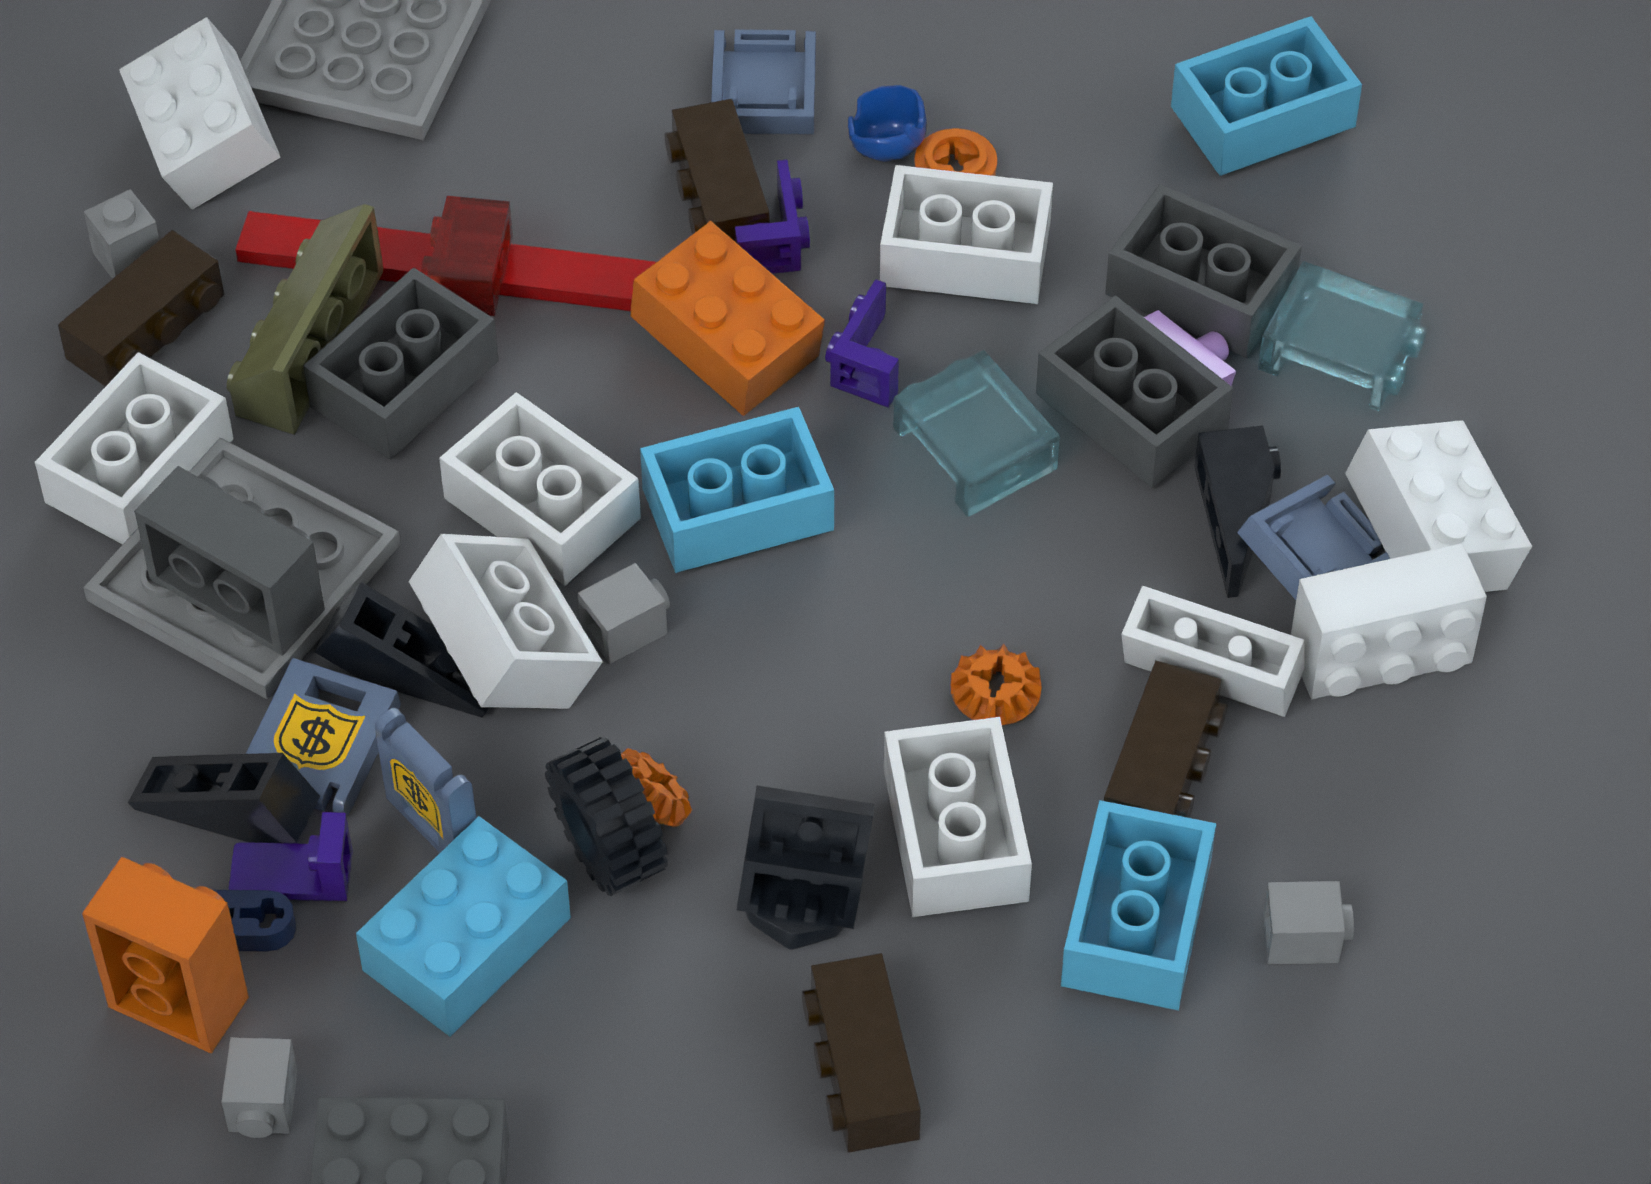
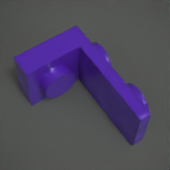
(779, 243)
(855, 366)
(298, 870)

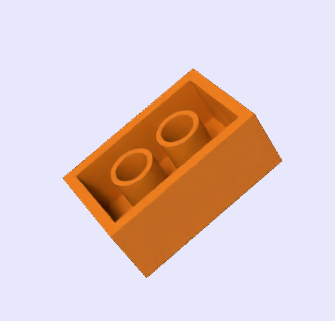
(727, 318)
(166, 953)

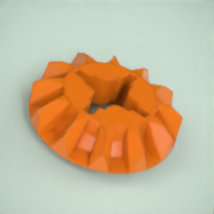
(968, 147)
(1016, 696)
(660, 787)

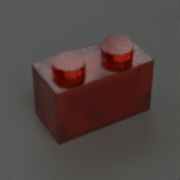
(471, 249)

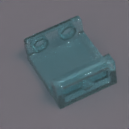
(1344, 331)
(978, 430)

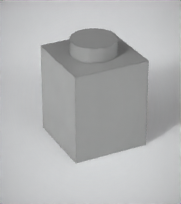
(120, 231)
(624, 612)
(1306, 922)
(259, 1086)

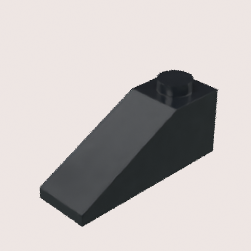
(1235, 482)
(395, 650)
(230, 794)

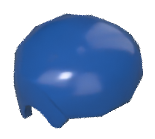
(888, 123)

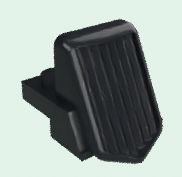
(804, 865)

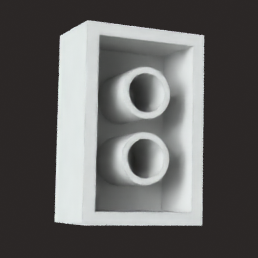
(199, 113)
(966, 234)
(130, 444)
(541, 483)
(1435, 491)
(1388, 620)
(505, 622)
(956, 817)

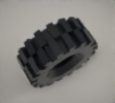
(606, 816)

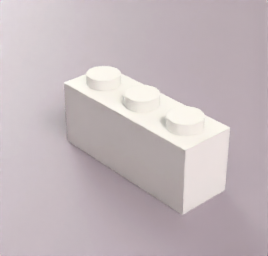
(1251, 659)

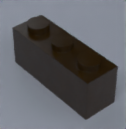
(715, 167)
(142, 307)
(1168, 741)
(862, 1053)

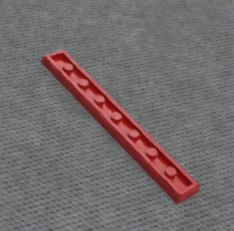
(529, 271)

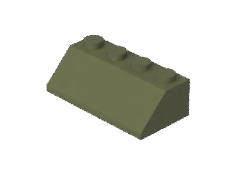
(315, 304)

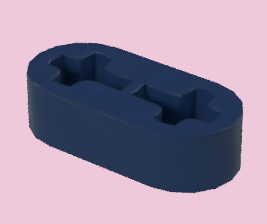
(249, 910)

